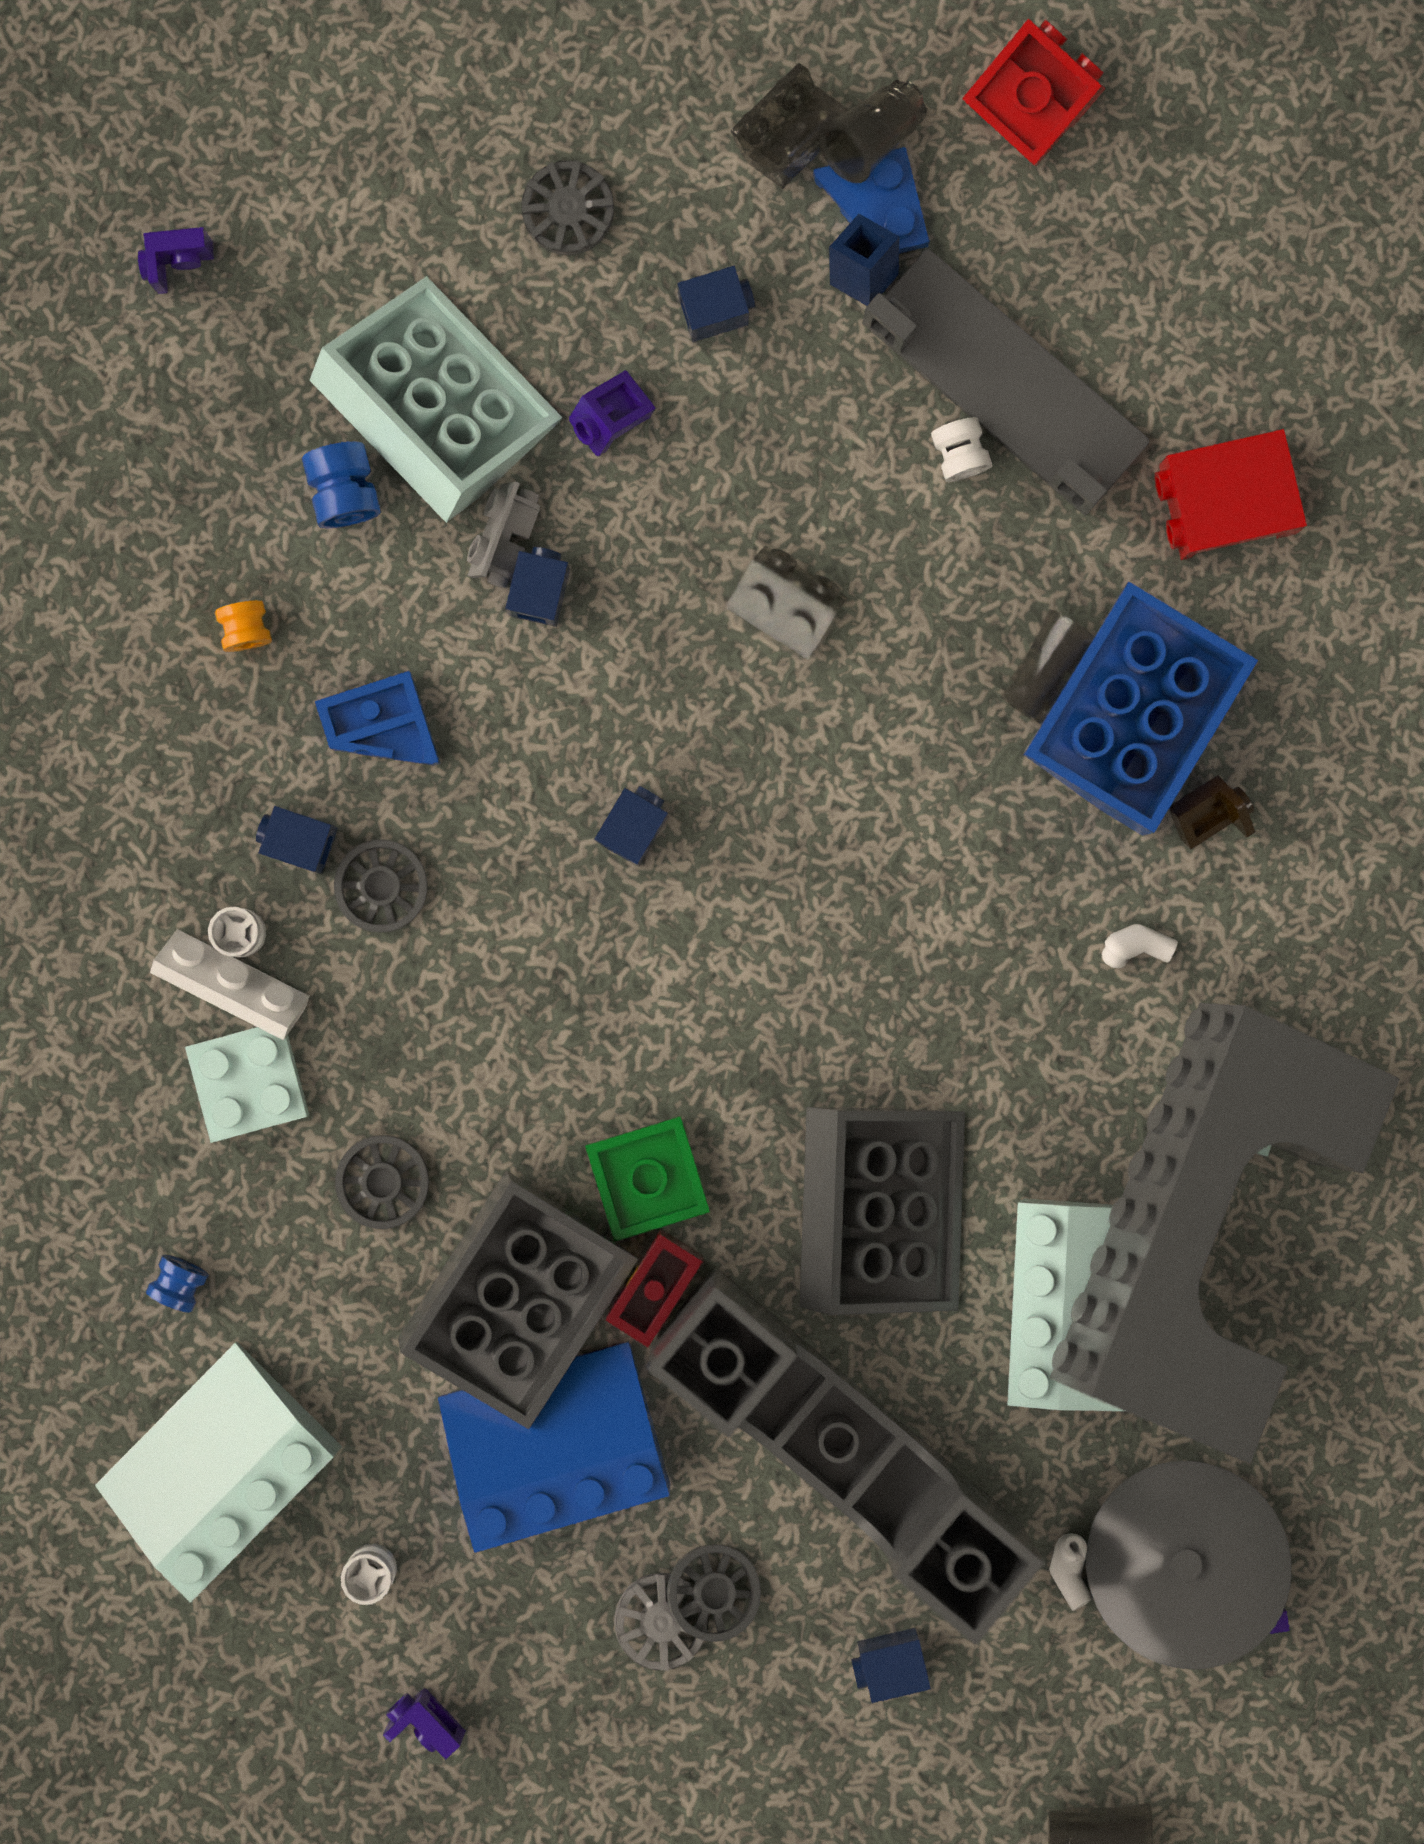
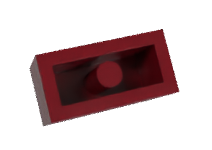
(654, 1288)

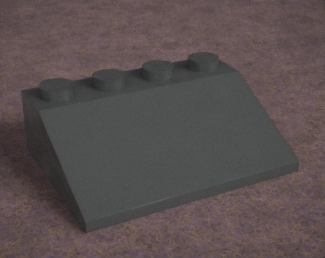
(881, 1210)
(516, 1300)

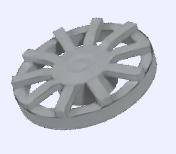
(655, 1623)

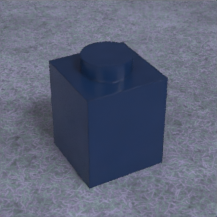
(864, 259)
(715, 303)
(538, 586)
(633, 824)
(296, 839)
(891, 1665)

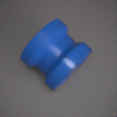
(177, 1283)

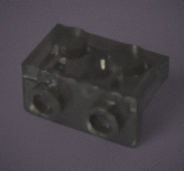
(783, 127)
(786, 601)

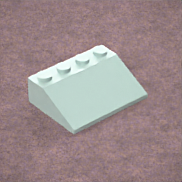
(433, 397)
(1049, 1273)
(215, 1471)

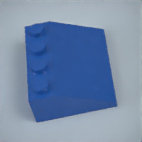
(1139, 709)
(576, 1462)

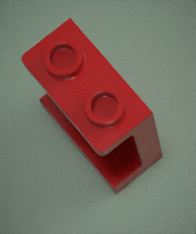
(1230, 494)

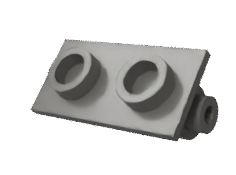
(507, 515)

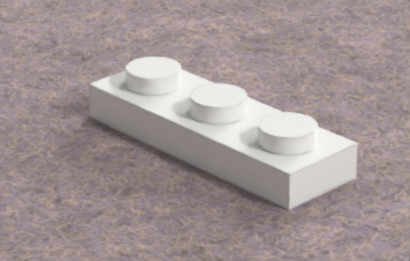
(229, 984)

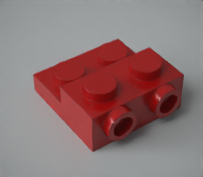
(1035, 90)

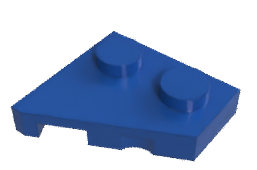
(884, 198)
(379, 721)

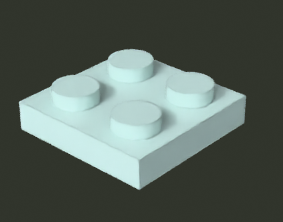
(246, 1083)

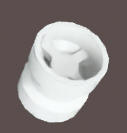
(961, 449)
(228, 932)
(363, 1581)

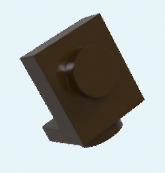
(1211, 810)

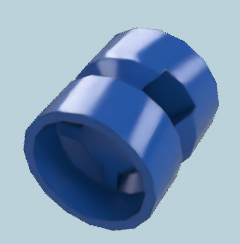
(341, 486)

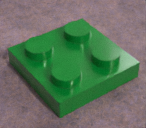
(647, 1178)

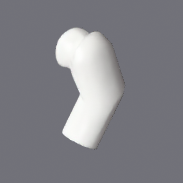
(1134, 941)
(1067, 1569)

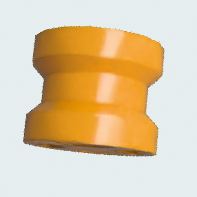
(243, 626)

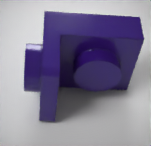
(179, 247)
(610, 412)
(432, 1723)

